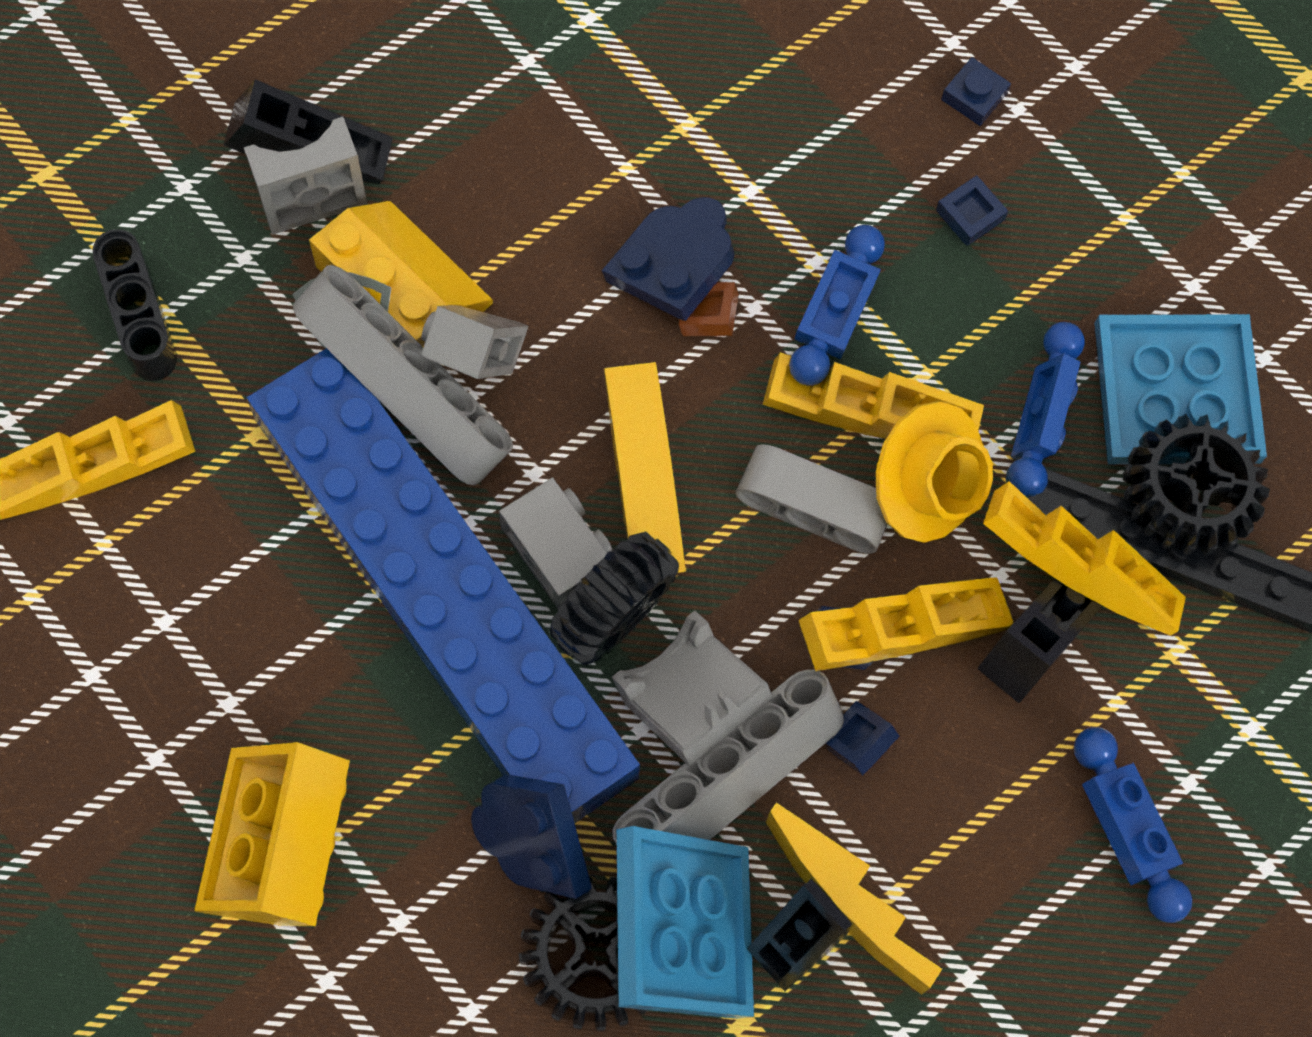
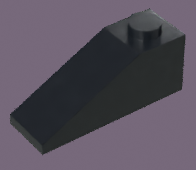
(288, 123)
(1038, 639)
(800, 935)

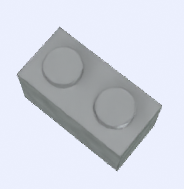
(553, 538)

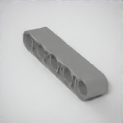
(405, 382)
(745, 763)

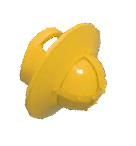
(932, 472)

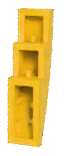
(855, 398)
(643, 455)
(92, 459)
(1099, 568)
(906, 623)
(838, 877)

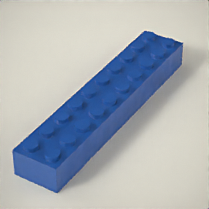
(441, 584)

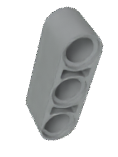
(812, 498)

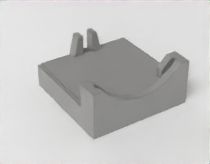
(308, 181)
(693, 691)

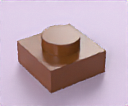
(714, 314)

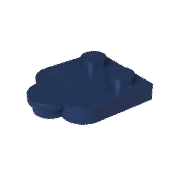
(674, 256)
(532, 835)

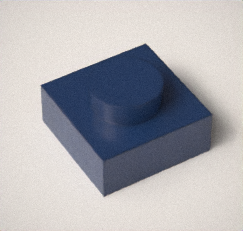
(976, 91)
(971, 210)
(862, 738)

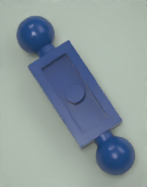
(837, 305)
(1046, 408)
(1132, 825)

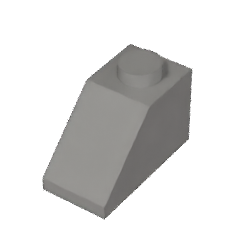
(472, 341)

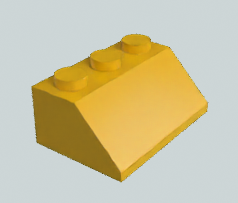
(391, 249)
(273, 834)

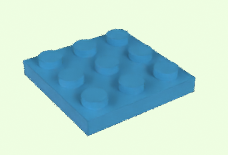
(1176, 367)
(683, 924)

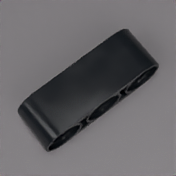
(128, 284)

